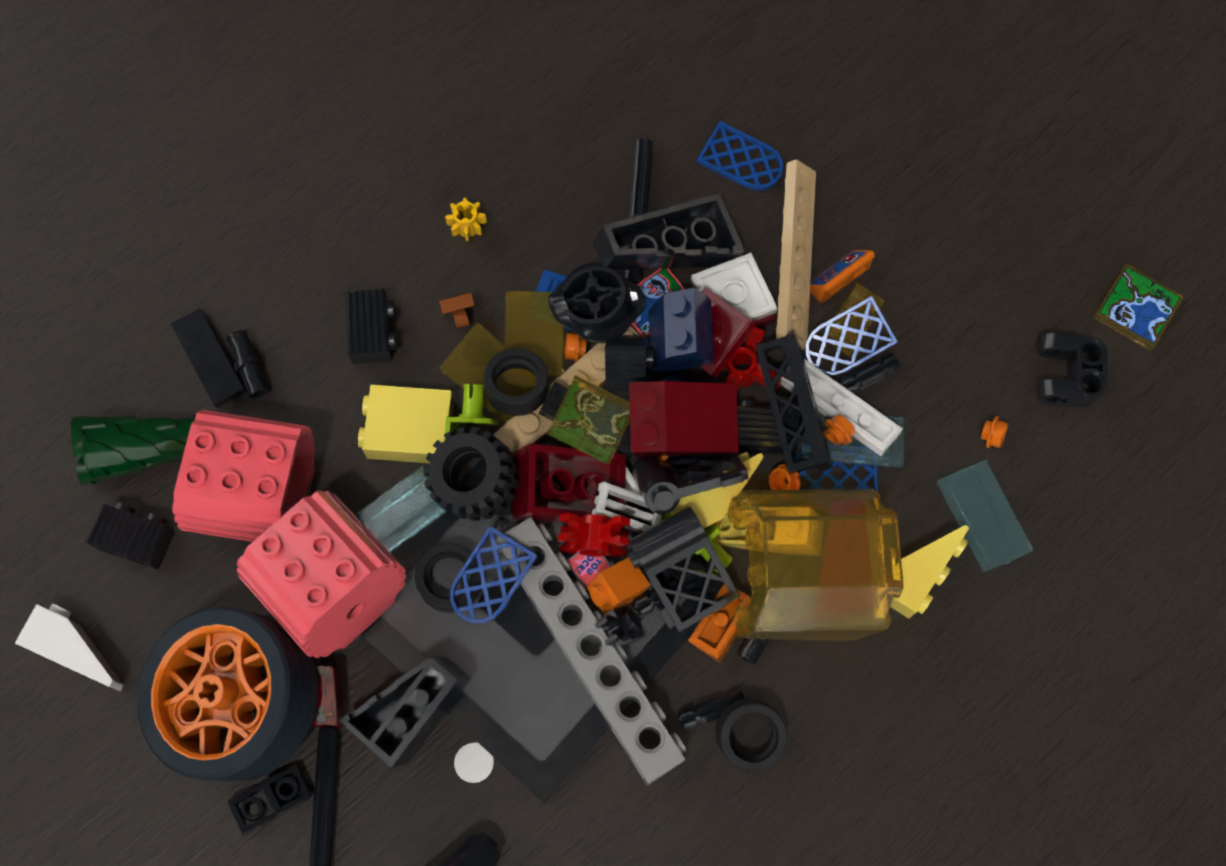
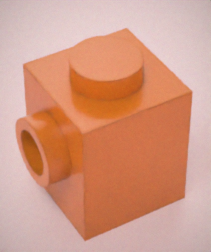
(617, 586)

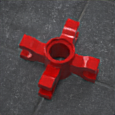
(748, 355)
(594, 535)

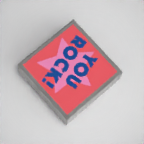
(587, 567)

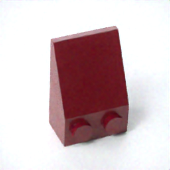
(683, 418)
(562, 482)

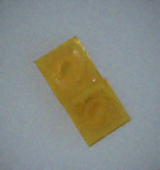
(857, 295)

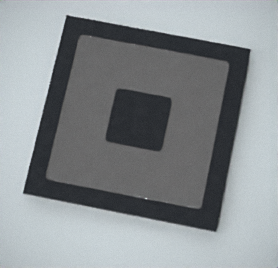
(522, 691)

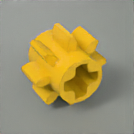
(466, 219)

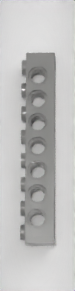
(648, 762)

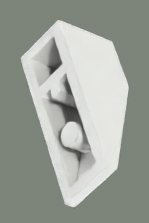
(66, 643)

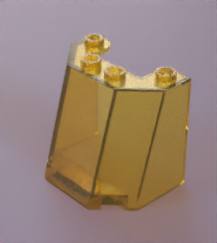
(817, 563)

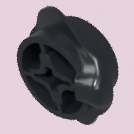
(591, 295)

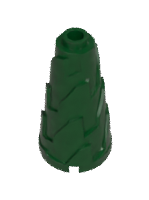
(125, 444)

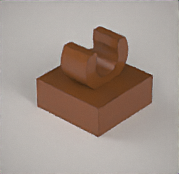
(458, 307)

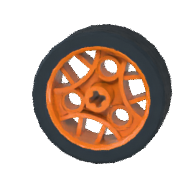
(226, 695)

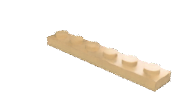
(796, 252)
(533, 426)

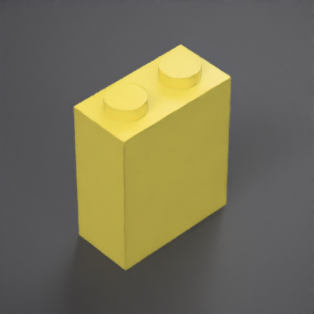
(403, 422)

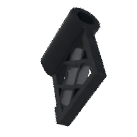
(667, 481)
(664, 547)

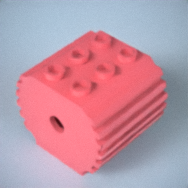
(241, 474)
(321, 574)

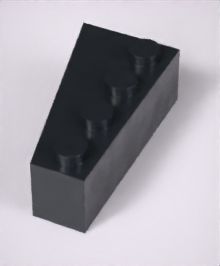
(672, 237)

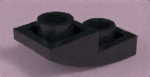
(269, 800)

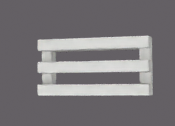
(601, 502)

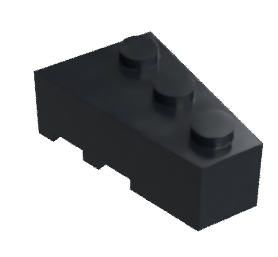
(408, 711)

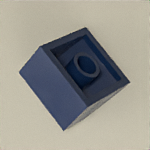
(681, 331)

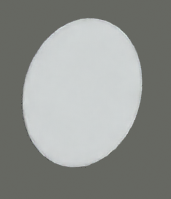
(473, 763)

